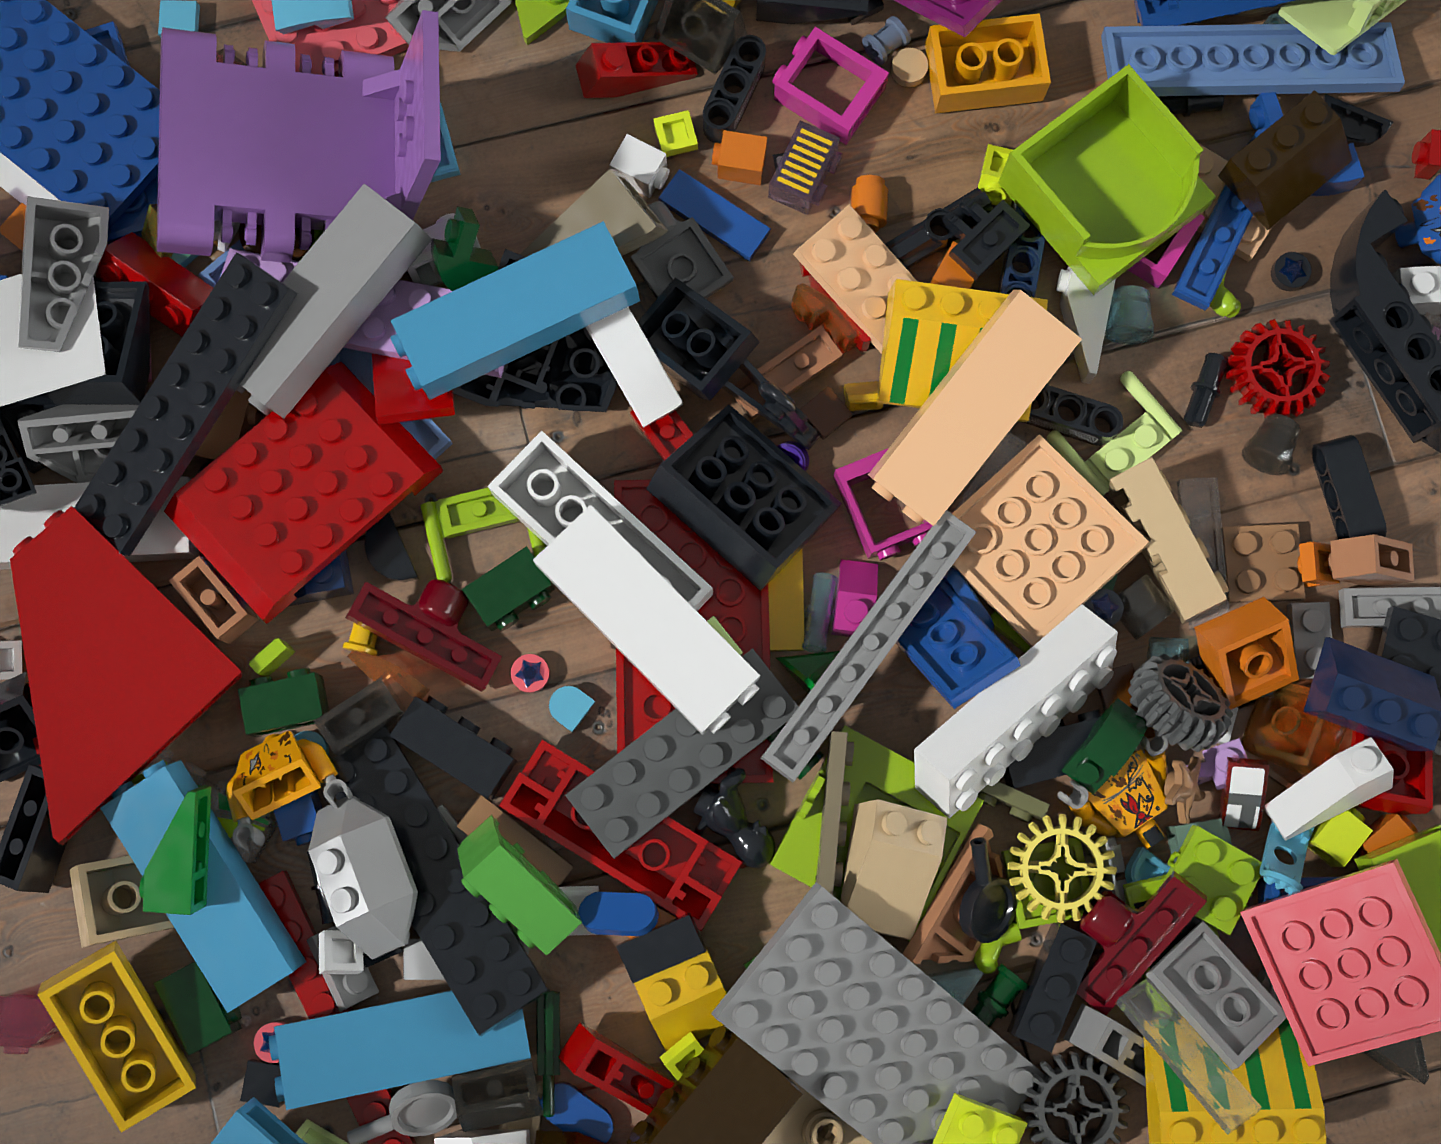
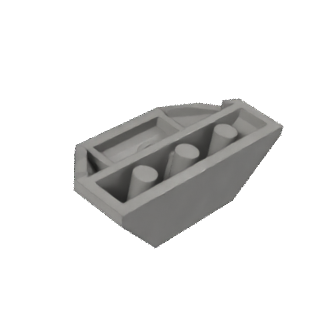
(458, 19)
(74, 437)
(364, 875)

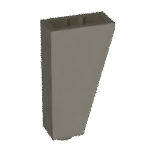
(611, 201)

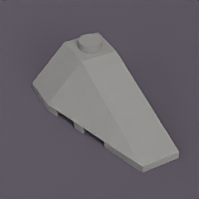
(58, 263)

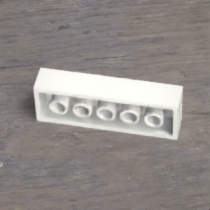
(552, 490)
(1015, 712)

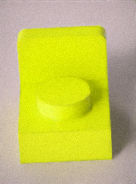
(992, 168)

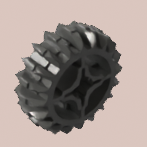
(1180, 702)
(1074, 1090)

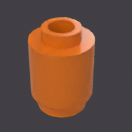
(870, 200)

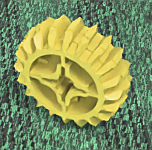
(1096, 869)

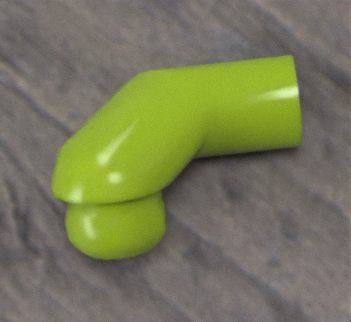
(1224, 302)
(988, 953)

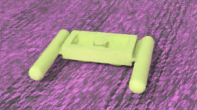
(1129, 447)

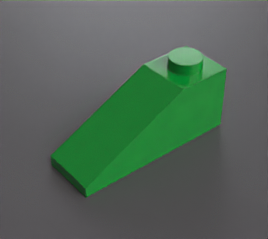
(179, 867)

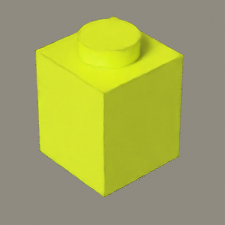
(1339, 837)

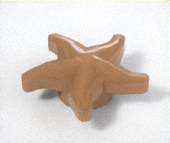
(1182, 787)

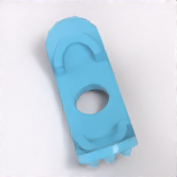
(1277, 872)

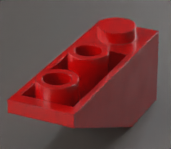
(630, 67)

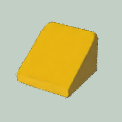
(862, 396)

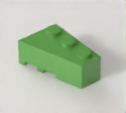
(516, 888)

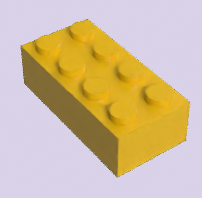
(117, 1036)

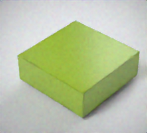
(271, 657)

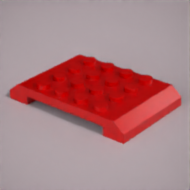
(299, 490)

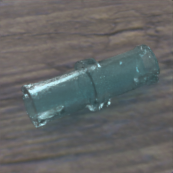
(819, 612)

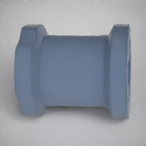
(886, 40)

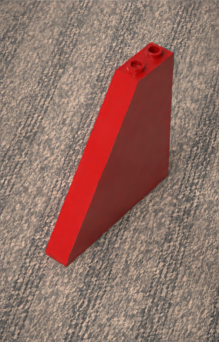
(105, 666)

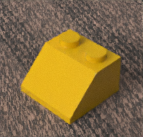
(683, 999)

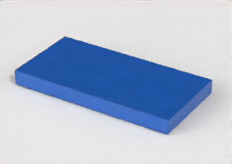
(955, 647)

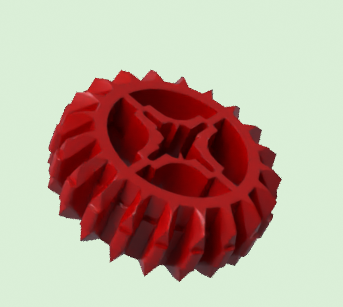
(1277, 342)

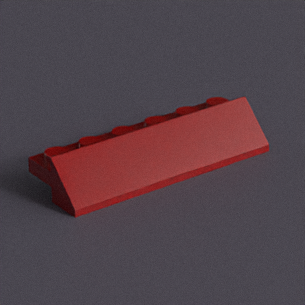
(666, 863)

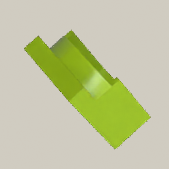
(1108, 179)

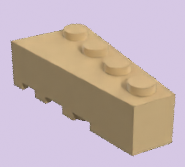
(1172, 552)

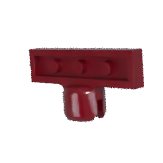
(427, 629)
(1133, 937)

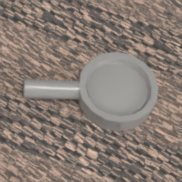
(414, 1111)

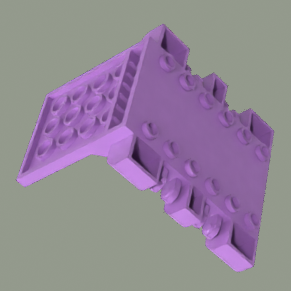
(288, 142)

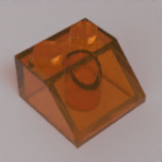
(1289, 736)

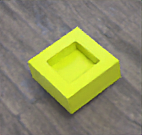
(675, 133)
(680, 1054)

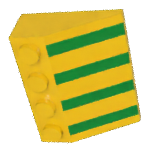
(927, 335)
(1274, 1077)

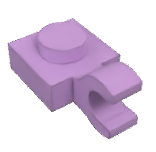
(1215, 762)

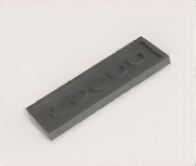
(675, 764)

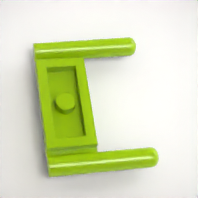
(462, 516)

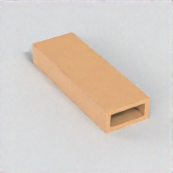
(973, 408)

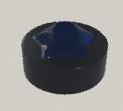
(1291, 271)
(1106, 605)

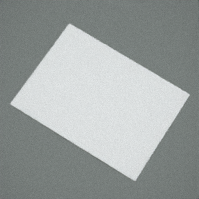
(36, 372)

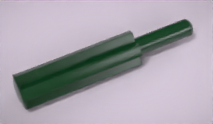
(548, 1046)

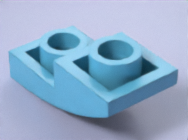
(300, 14)

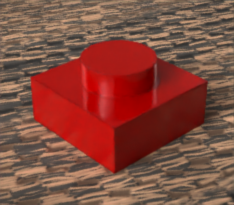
(1427, 155)

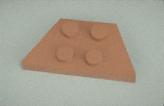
(939, 932)

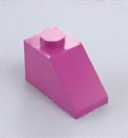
(854, 595)

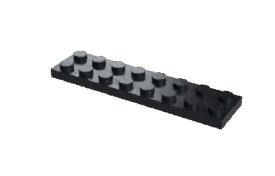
(184, 403)
(463, 936)

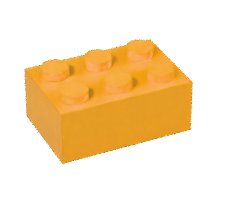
(990, 67)

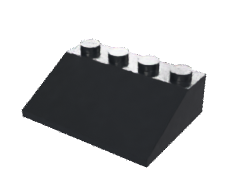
(126, 350)
(743, 496)

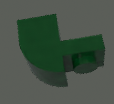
(456, 257)
(1107, 747)

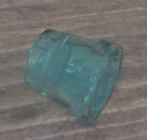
(1130, 316)

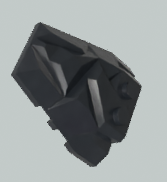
(559, 375)

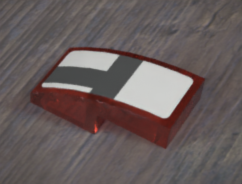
(1244, 793)

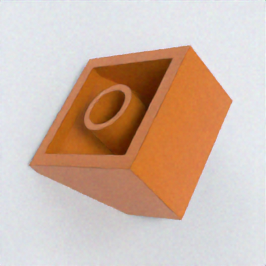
(1248, 651)

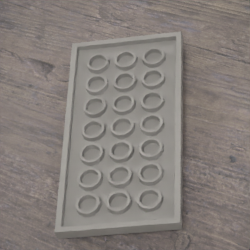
(867, 1027)

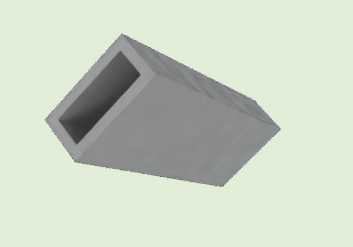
(337, 291)

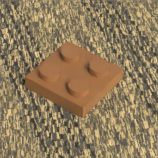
(1263, 563)

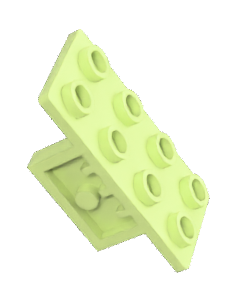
(1336, 22)

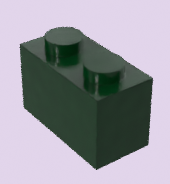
(509, 590)
(283, 703)
(196, 1009)

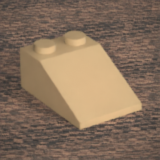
(891, 865)
(110, 902)

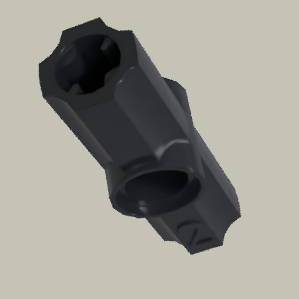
(921, 242)

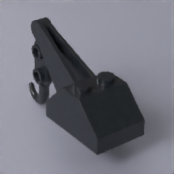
(706, 347)

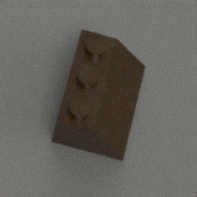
(1289, 161)

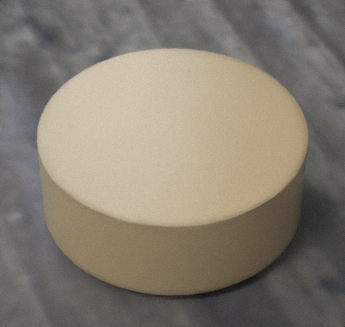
(909, 67)

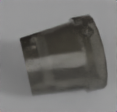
(1273, 445)

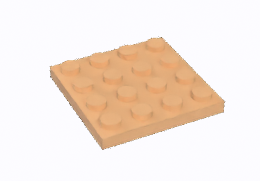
(1042, 541)

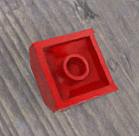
(1411, 780)

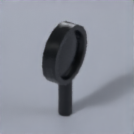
(988, 902)

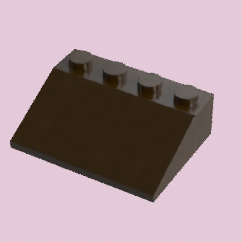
(721, 1098)

